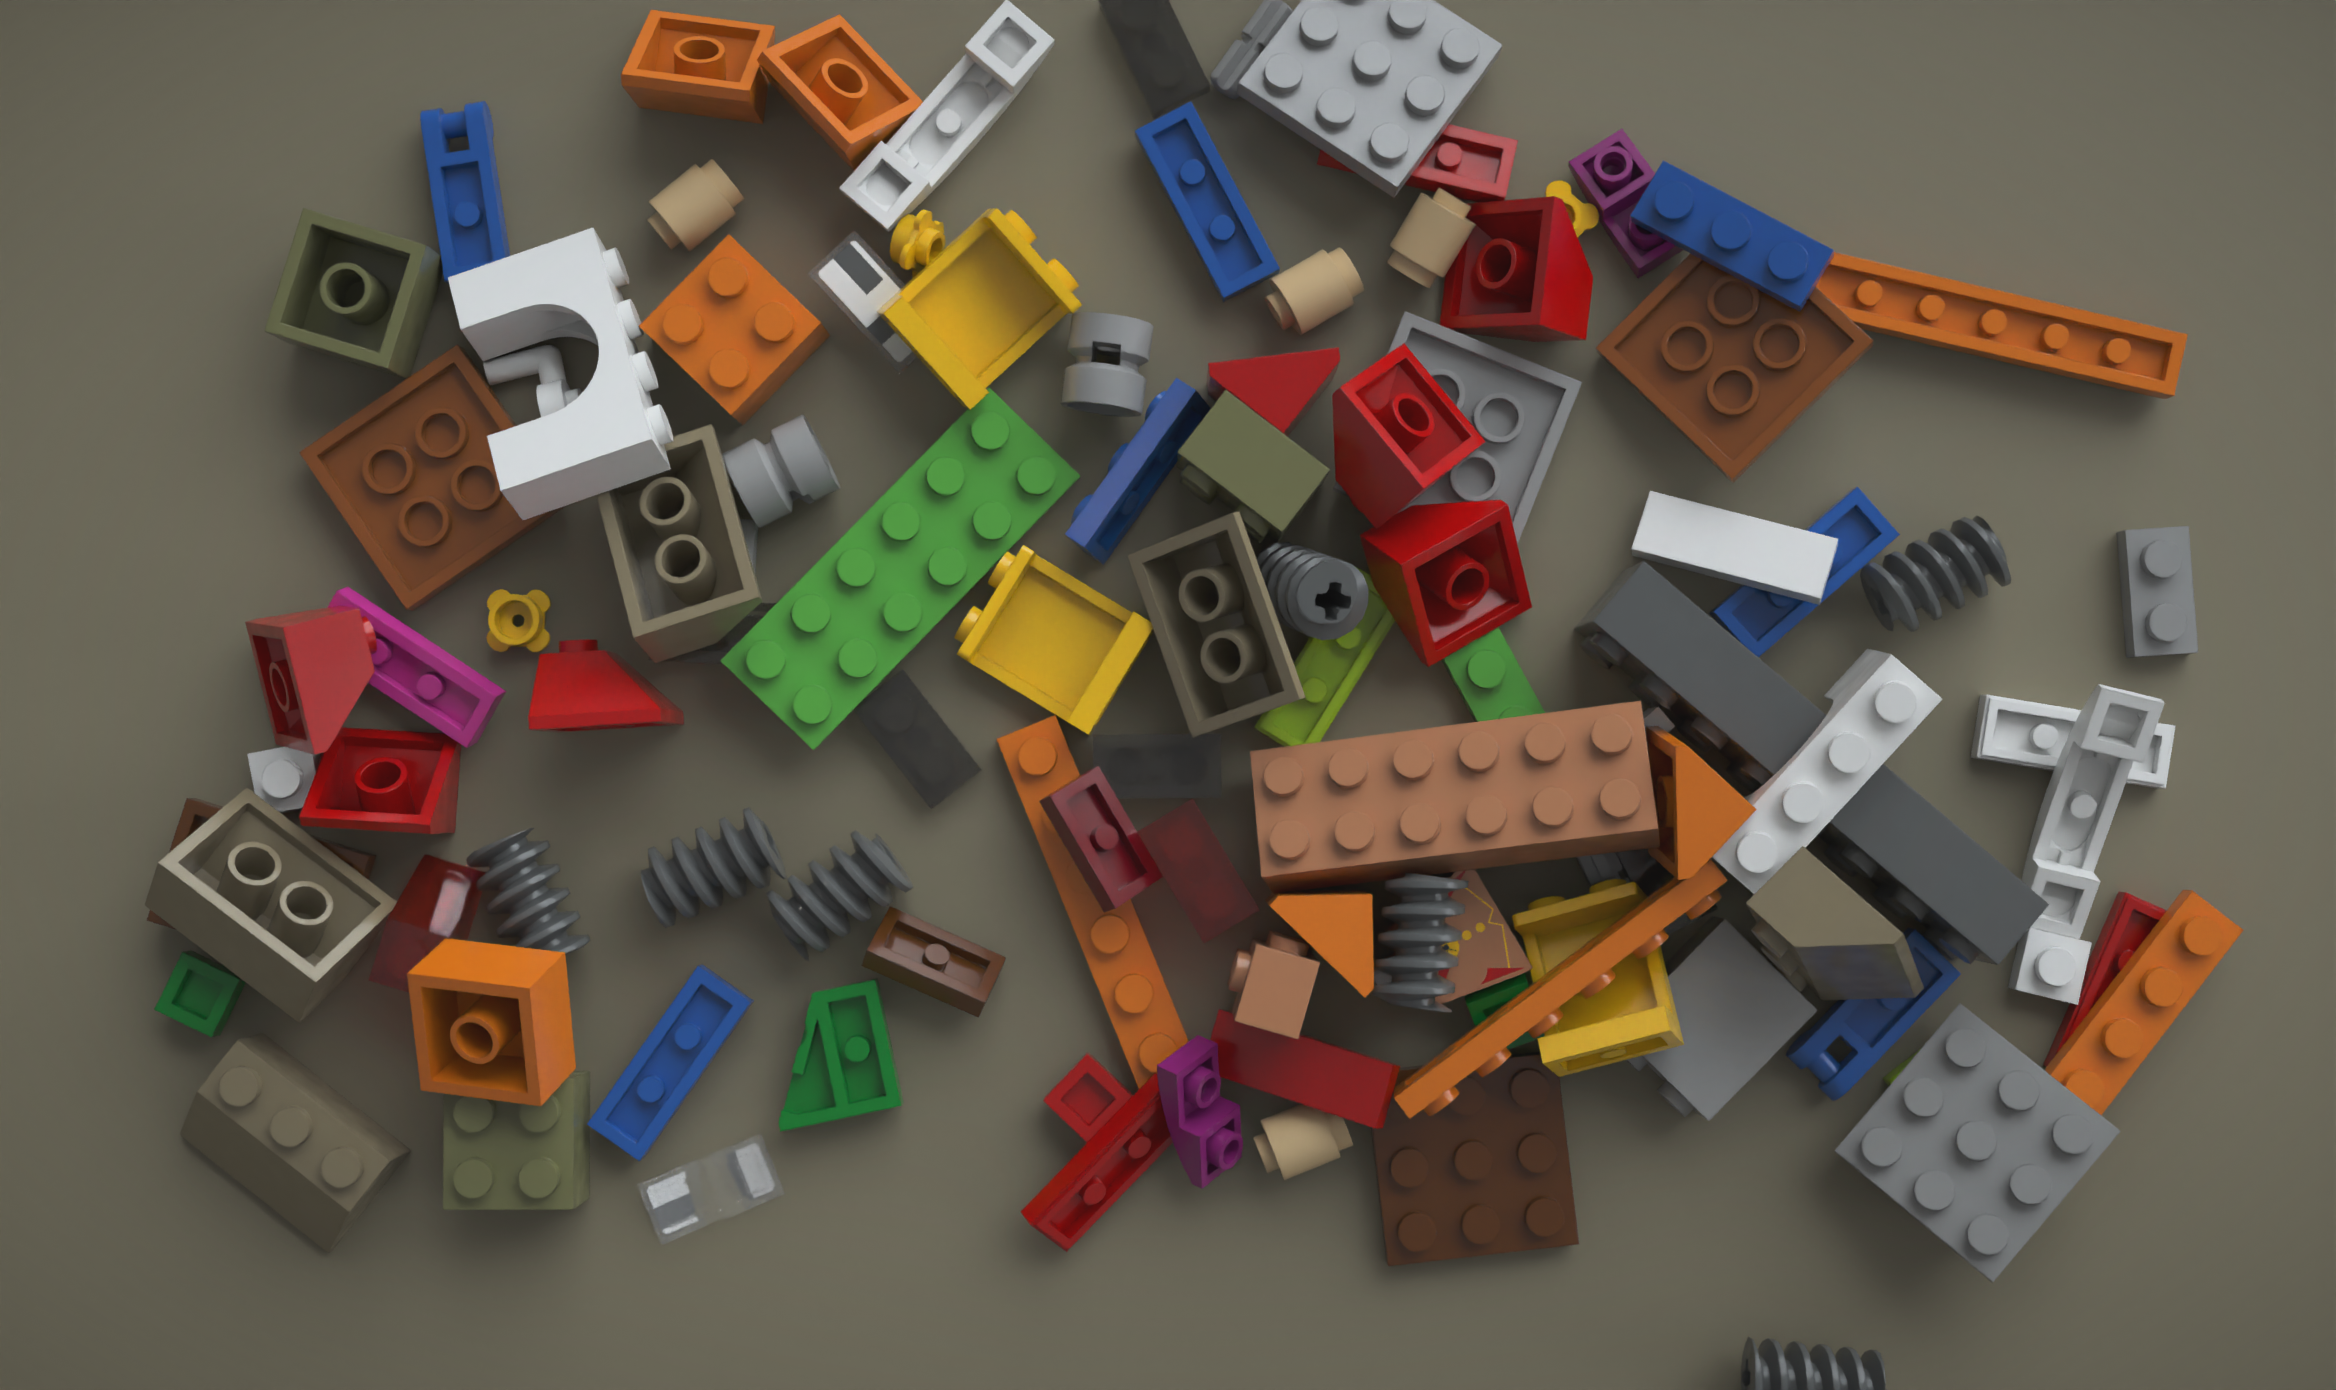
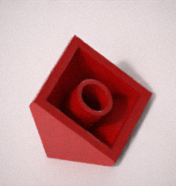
(1276, 386)
(386, 782)

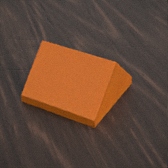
(699, 66)
(840, 87)
(1692, 804)
(1336, 926)

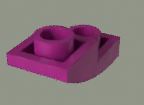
(1614, 180)
(1199, 1120)

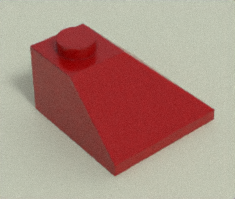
(1519, 274)
(1396, 435)
(1448, 573)
(312, 672)
(594, 691)

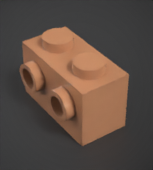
(1273, 983)

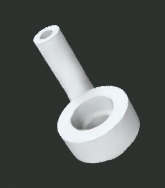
(547, 361)

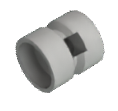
(1104, 386)
(781, 471)

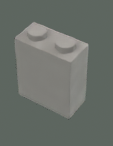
(1730, 1017)

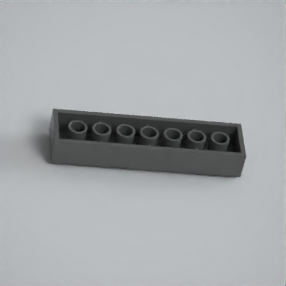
(1759, 723)

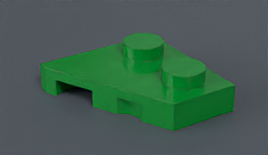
(843, 1059)

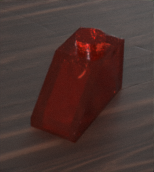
(433, 906)

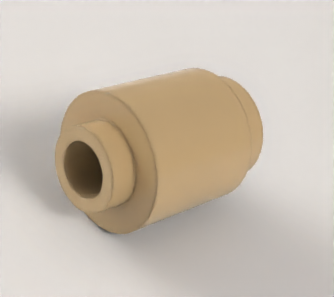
(694, 205)
(1431, 237)
(1314, 290)
(1301, 1140)

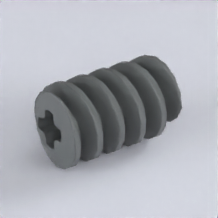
(1935, 571)
(1313, 590)
(711, 868)
(838, 892)
(526, 894)
(1419, 941)
(1819, 1370)

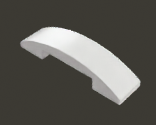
(950, 119)
(2082, 803)

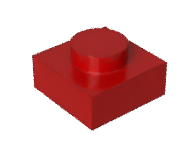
(1087, 1097)

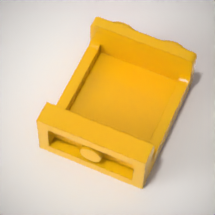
(981, 304)
(1053, 638)
(1623, 1019)

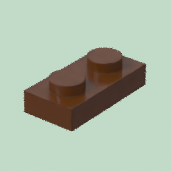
(933, 961)

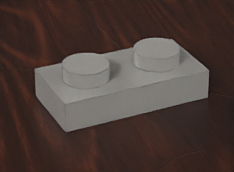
(2157, 591)

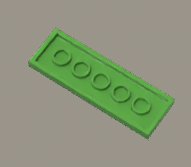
(900, 569)

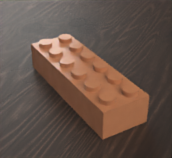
(1454, 798)

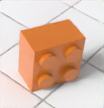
(735, 329)
(492, 1021)

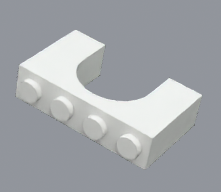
(612, 428)
(1870, 717)

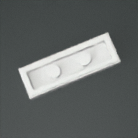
(1735, 547)
(2036, 733)

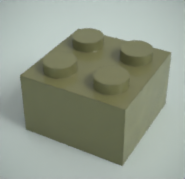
(355, 294)
(1249, 468)
(518, 1153)

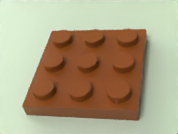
(1731, 359)
(422, 478)

